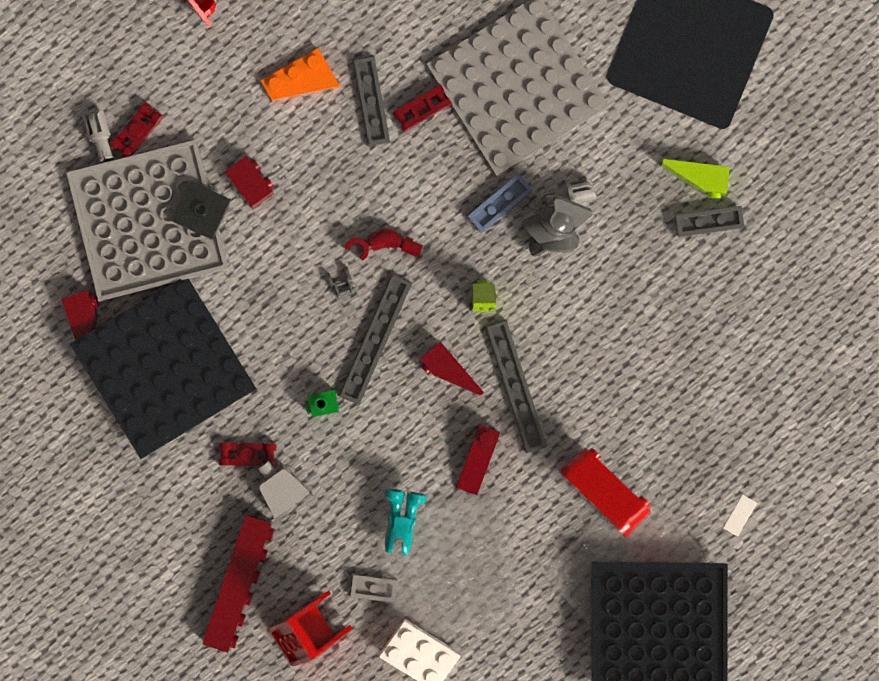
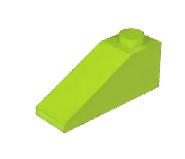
(703, 177)
(483, 296)

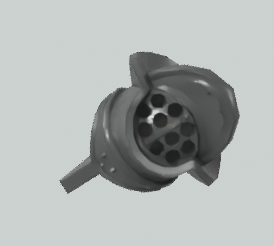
(555, 226)

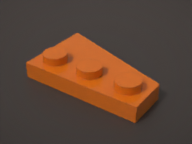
(301, 77)

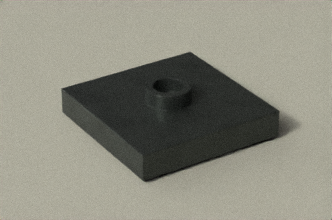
(201, 210)

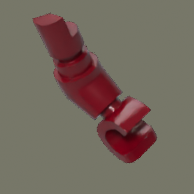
(386, 238)

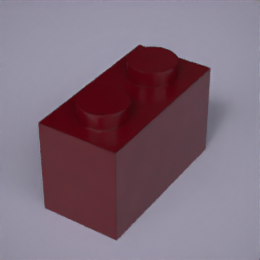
(249, 182)

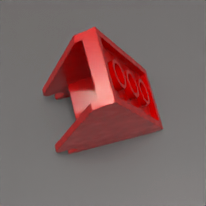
(305, 633)

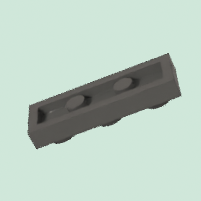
(709, 221)

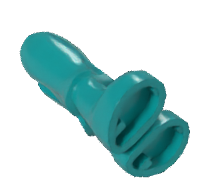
(402, 525)

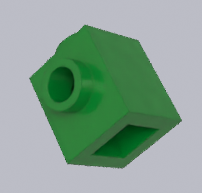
(331, 403)

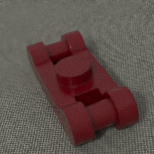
(422, 108)
(136, 130)
(246, 454)

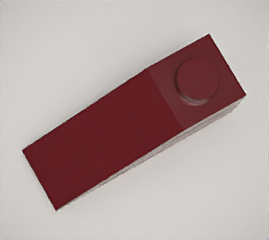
(81, 312)
(446, 367)
(478, 459)

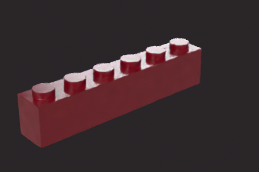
(237, 583)

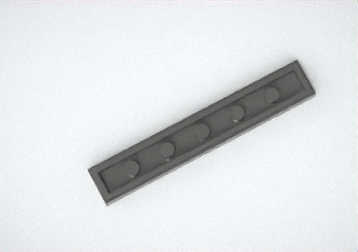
(375, 339)
(516, 386)

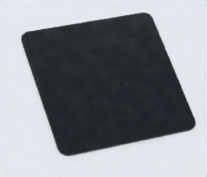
(691, 54)

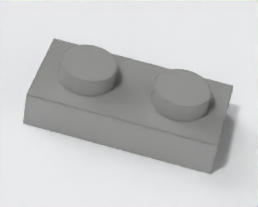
(368, 588)

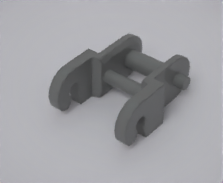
(345, 291)

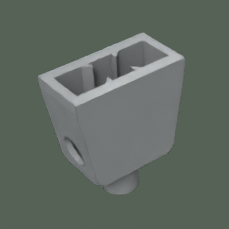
(280, 488)

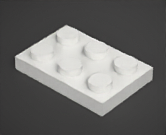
(419, 653)

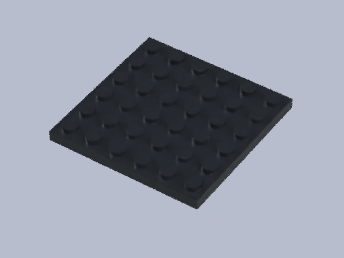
(163, 367)
(659, 621)

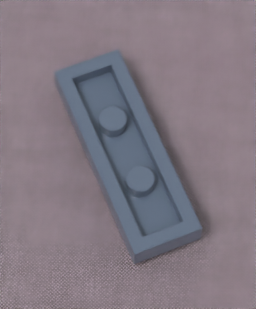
(500, 203)

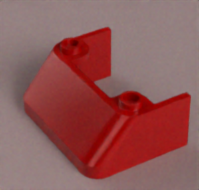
(606, 491)

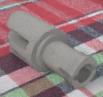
(99, 133)
(576, 191)

